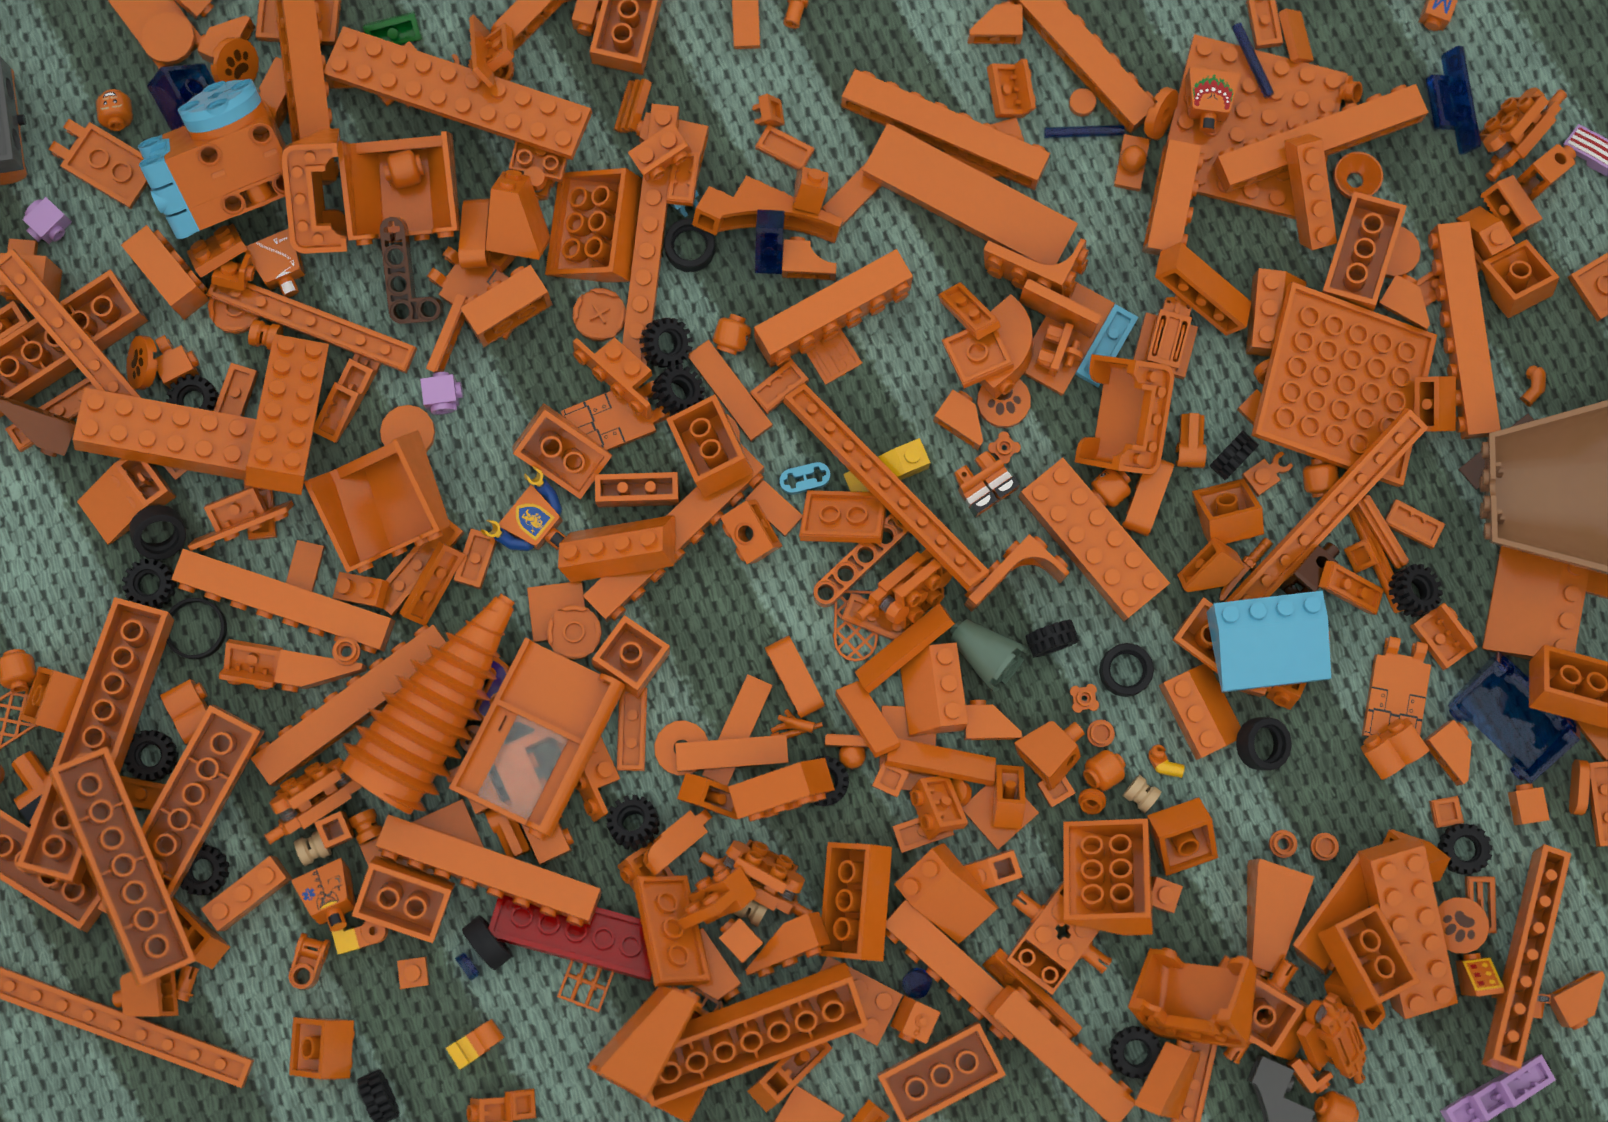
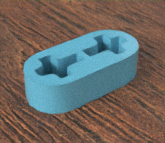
(806, 484)

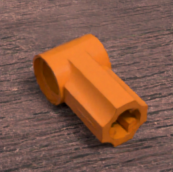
(1191, 441)
(509, 834)

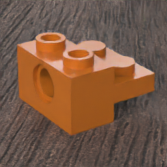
(718, 897)

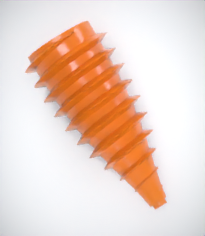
(428, 714)

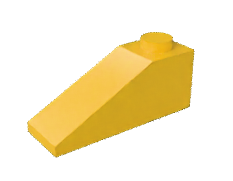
(902, 461)

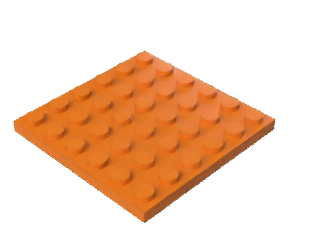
(1299, 95)
(1339, 378)

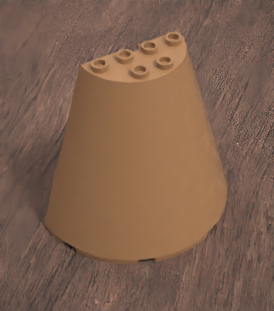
(1550, 487)

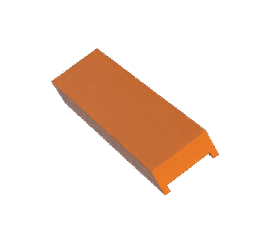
(967, 197)

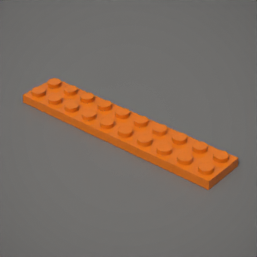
(456, 94)

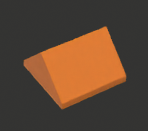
(1195, 635)

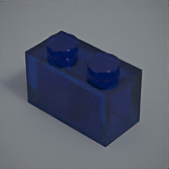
(769, 241)

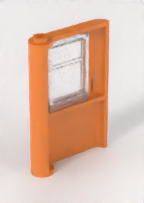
(537, 753)

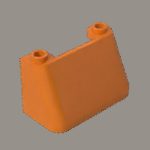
(309, 223)
(1130, 415)
(1195, 999)

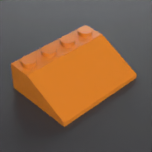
(594, 225)
(1534, 604)
(1108, 875)

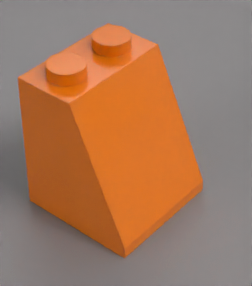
(516, 218)

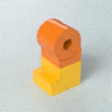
(359, 937)
(475, 1044)

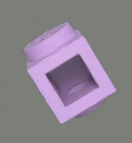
(45, 221)
(441, 393)

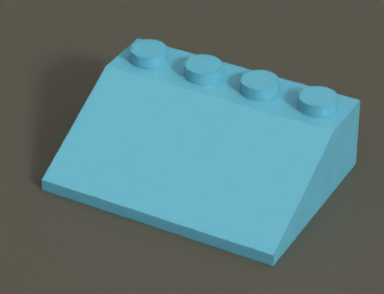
(1270, 641)

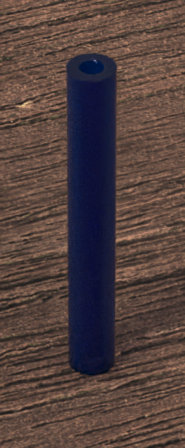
(1252, 60)
(1084, 131)

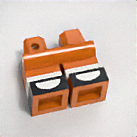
(987, 486)

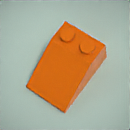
(561, 451)
(946, 893)

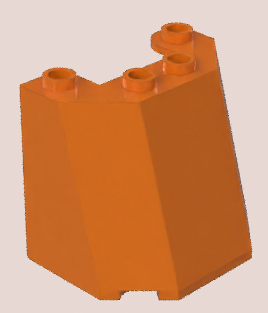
(370, 199)
(380, 503)
(645, 1044)

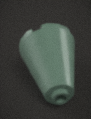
(988, 652)

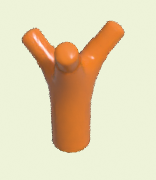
(792, 722)

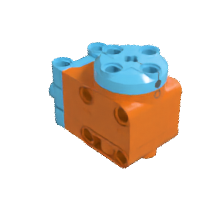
(218, 161)

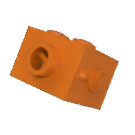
(914, 1020)

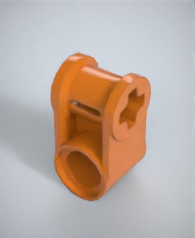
(308, 959)

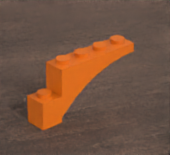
(723, 212)

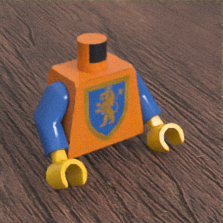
(531, 518)

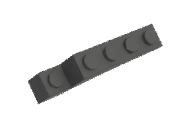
(1270, 1084)

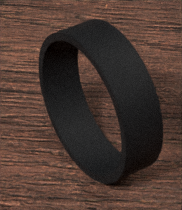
(223, 632)

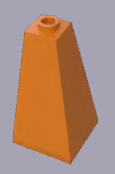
(1273, 911)

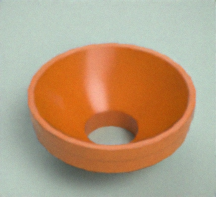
(1363, 165)

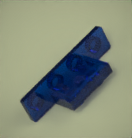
(1453, 100)

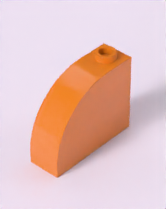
(1019, 342)

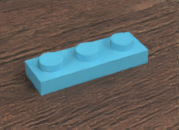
(1109, 339)

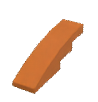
(345, 397)

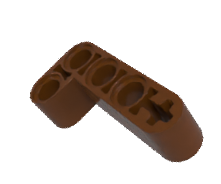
(405, 270)

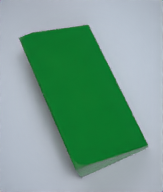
(395, 29)

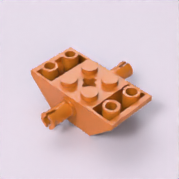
(1041, 953)
(1284, 1013)

